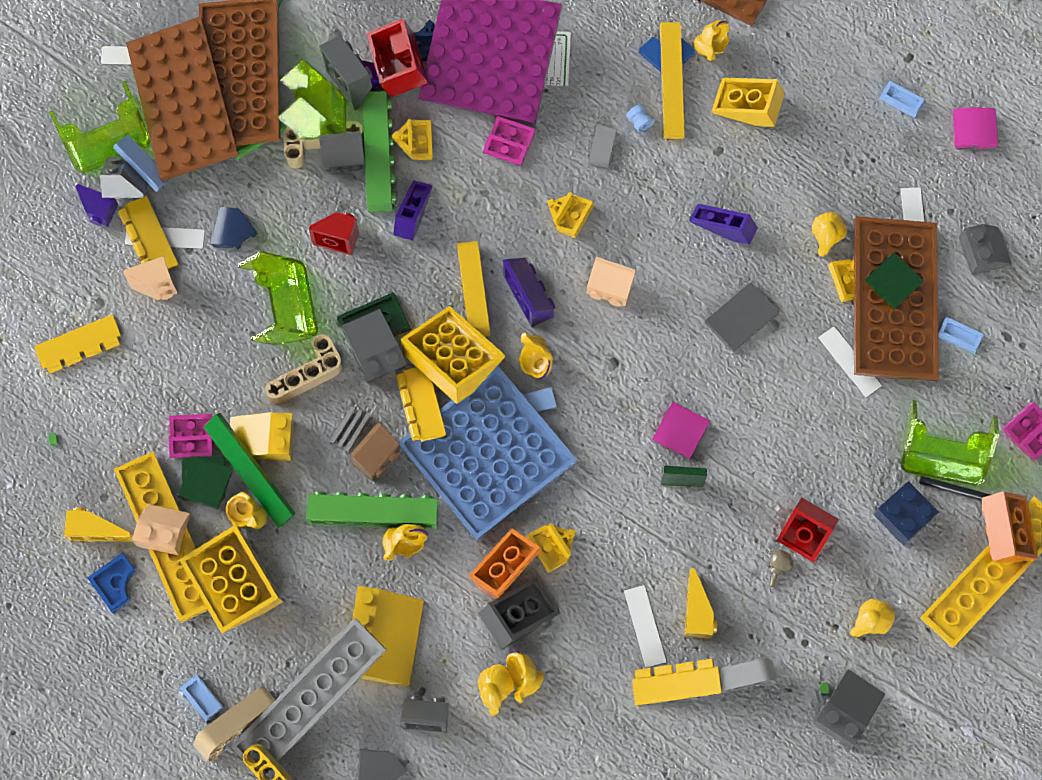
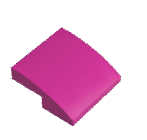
(975, 127)
(509, 141)
(681, 430)
(1026, 430)
(189, 437)

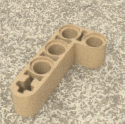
(298, 146)
(301, 373)
(225, 728)

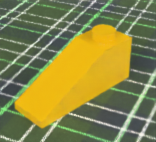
(86, 526)
(699, 613)

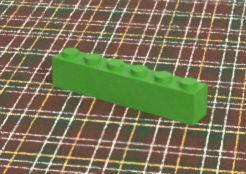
(377, 152)
(371, 510)

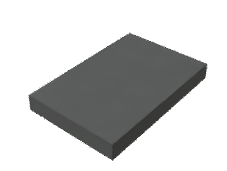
(742, 317)

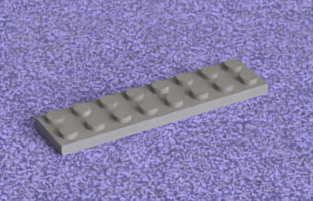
(312, 693)

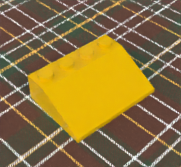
(451, 353)
(231, 579)
(395, 624)

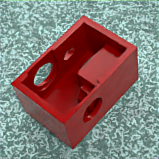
(398, 57)

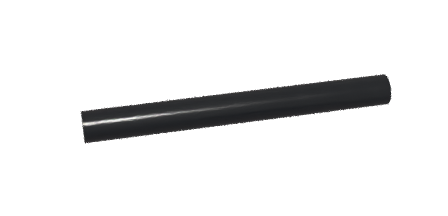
(952, 488)

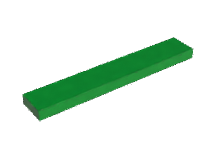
(249, 470)

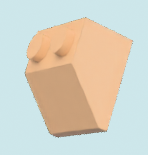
(151, 279)
(611, 282)
(161, 529)

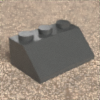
(346, 70)

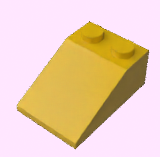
(749, 100)
(266, 435)

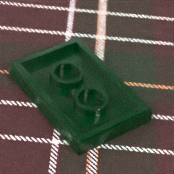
(390, 309)

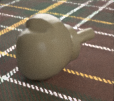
(779, 564)

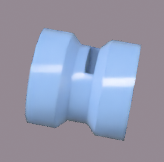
(640, 118)

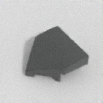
(379, 765)

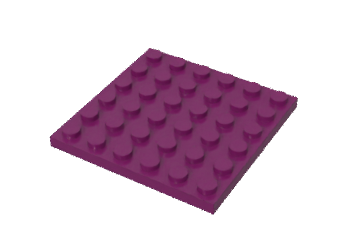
(491, 56)

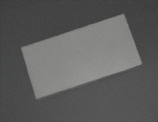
(602, 146)

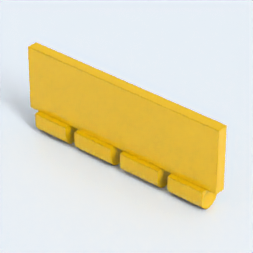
(148, 231)
(71, 344)
(420, 405)
(676, 686)

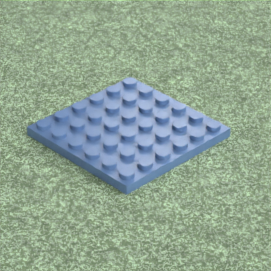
(491, 456)

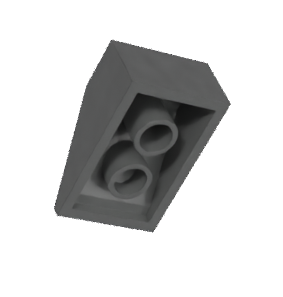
(342, 151)
(374, 346)
(518, 613)
(849, 709)

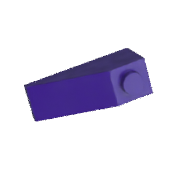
(412, 210)
(725, 223)

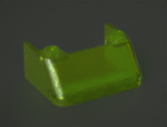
(318, 104)
(92, 148)
(288, 295)
(946, 458)

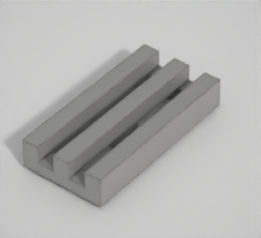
(359, 414)

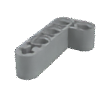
(746, 675)

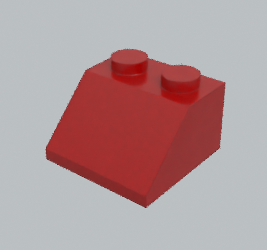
(335, 233)
(807, 529)

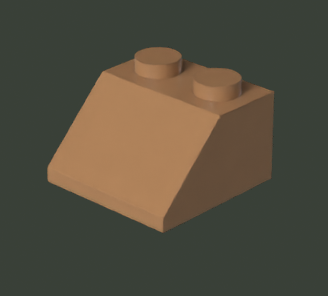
(375, 452)

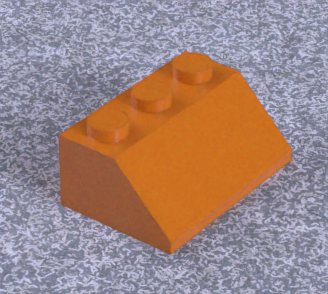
(1009, 528)
(504, 564)

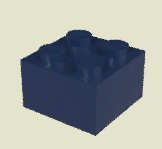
(906, 513)

